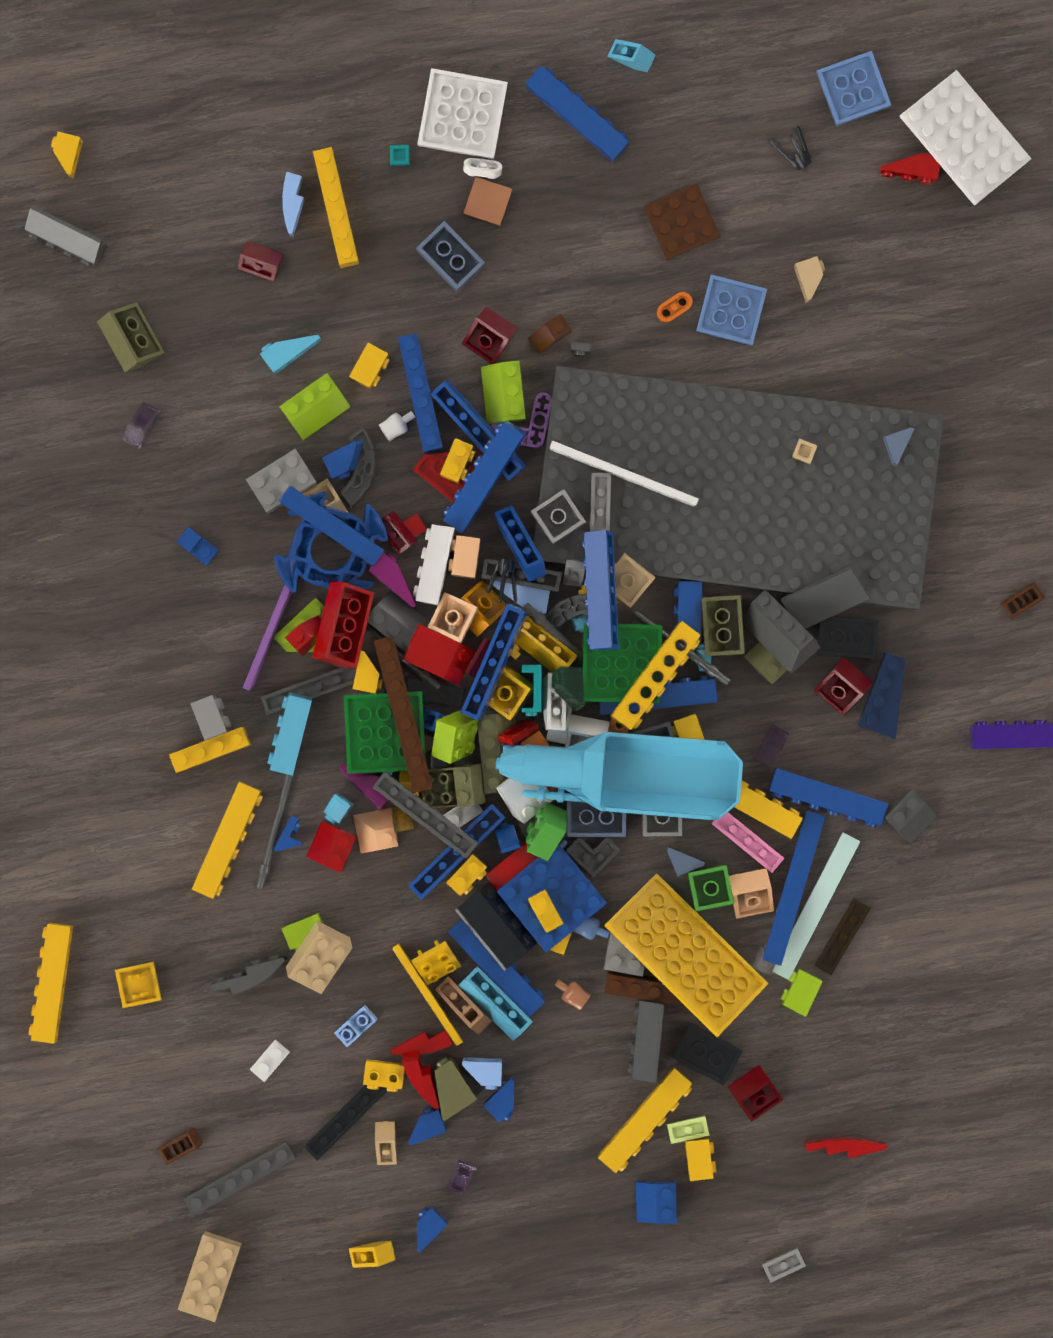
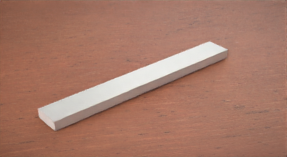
(624, 474)

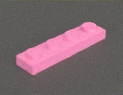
(748, 841)

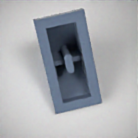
(896, 444)
(682, 862)

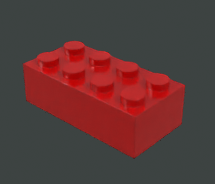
(343, 625)

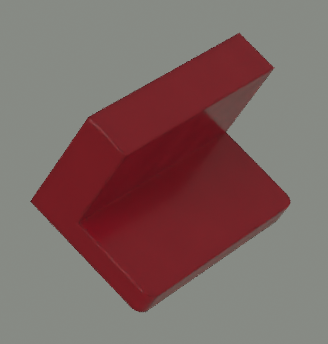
(260, 261)

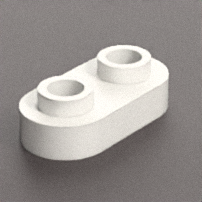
(482, 167)

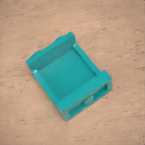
(536, 671)

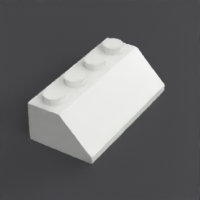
(435, 564)

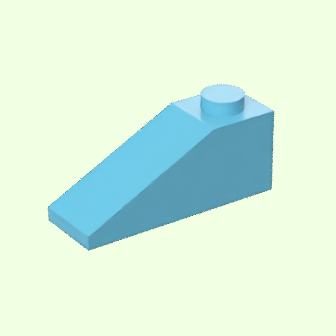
(285, 352)
(337, 808)

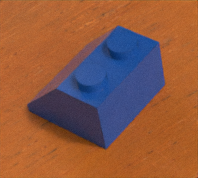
(656, 1201)

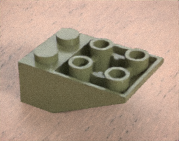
(455, 786)

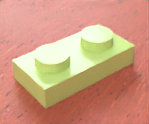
(688, 1129)

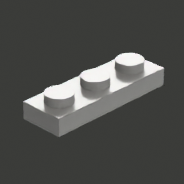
(600, 501)

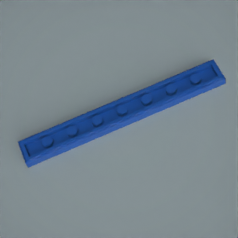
(793, 888)

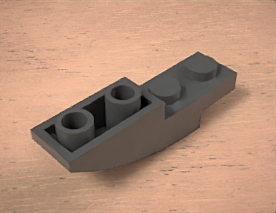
(256, 973)

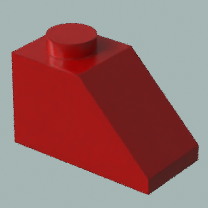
(304, 635)

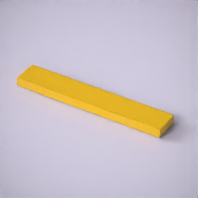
(428, 995)

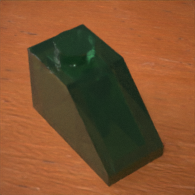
(569, 686)

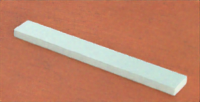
(817, 903)

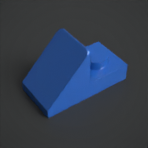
(197, 546)
(286, 840)

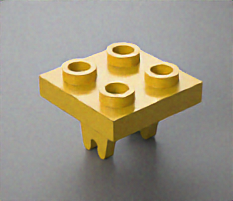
(436, 962)
(138, 984)

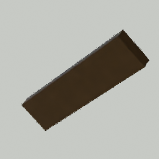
(842, 936)

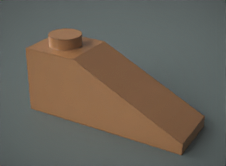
(463, 1005)

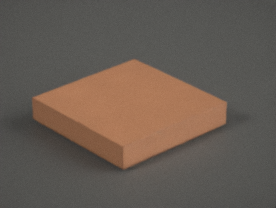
(487, 201)

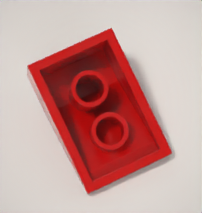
(438, 654)

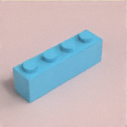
(290, 734)
(495, 1003)

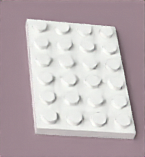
(965, 137)

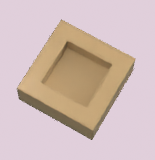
(804, 451)

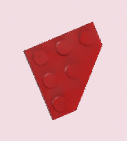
(431, 466)

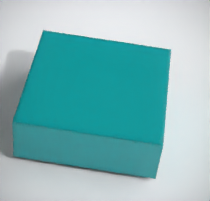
(399, 155)

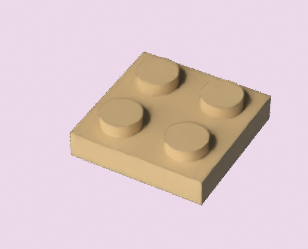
(631, 579)

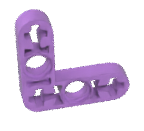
(527, 442)

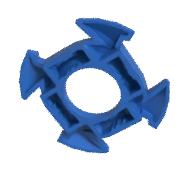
(299, 556)

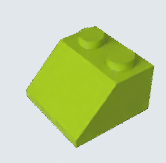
(801, 991)

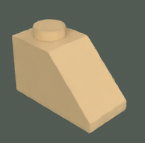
(809, 276)
(385, 1143)

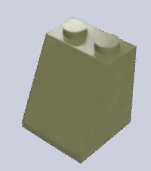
(452, 1087)

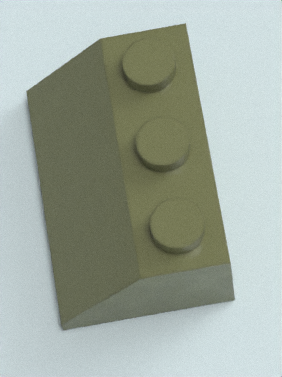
(130, 336)
(723, 625)
(765, 663)

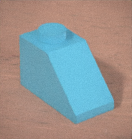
(631, 55)

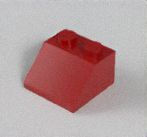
(331, 846)

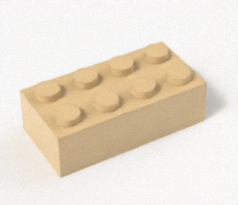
(209, 1276)

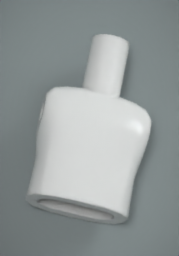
(396, 425)

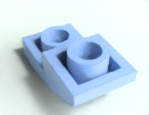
(356, 1025)

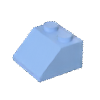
(485, 1070)

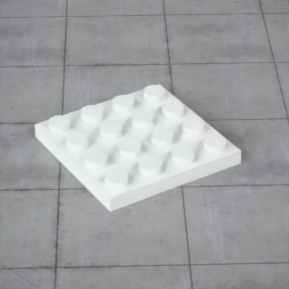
(462, 113)

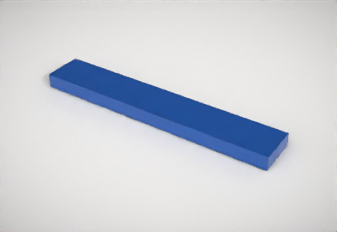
(331, 525)

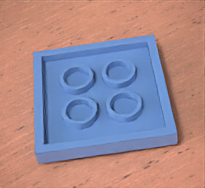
(853, 88)
(731, 310)

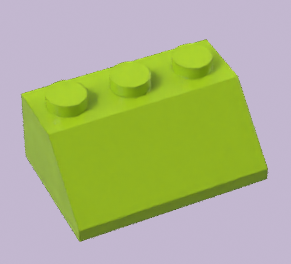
(503, 392)
(315, 406)

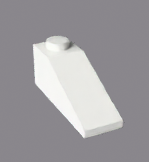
(553, 706)

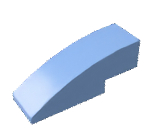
(292, 201)

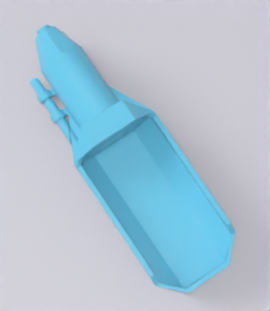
(632, 774)

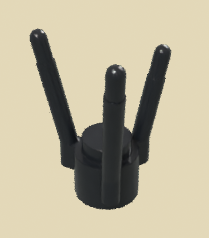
(802, 158)
(504, 567)

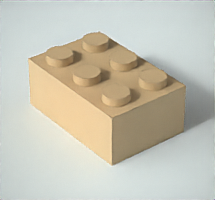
(319, 957)

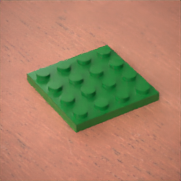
(613, 672)
(373, 735)

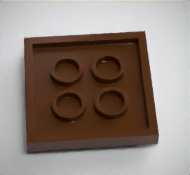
(681, 221)

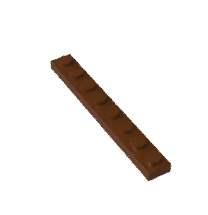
(403, 714)

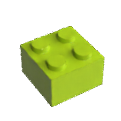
(454, 737)

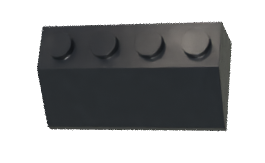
(496, 926)

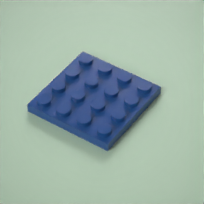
(567, 888)

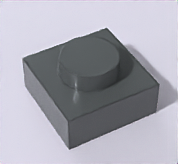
(580, 349)

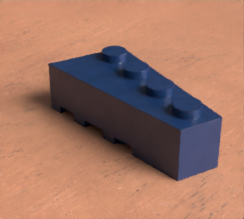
(883, 701)

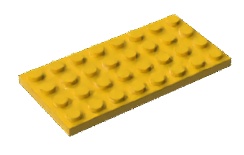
(686, 954)

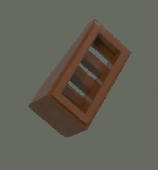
(1037, 591)
(191, 1141)

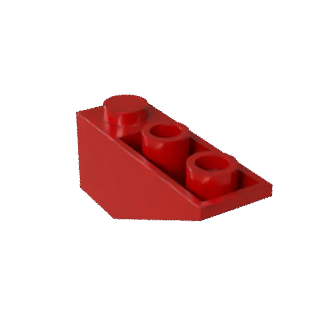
(918, 167)

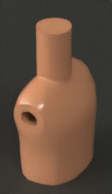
(573, 994)

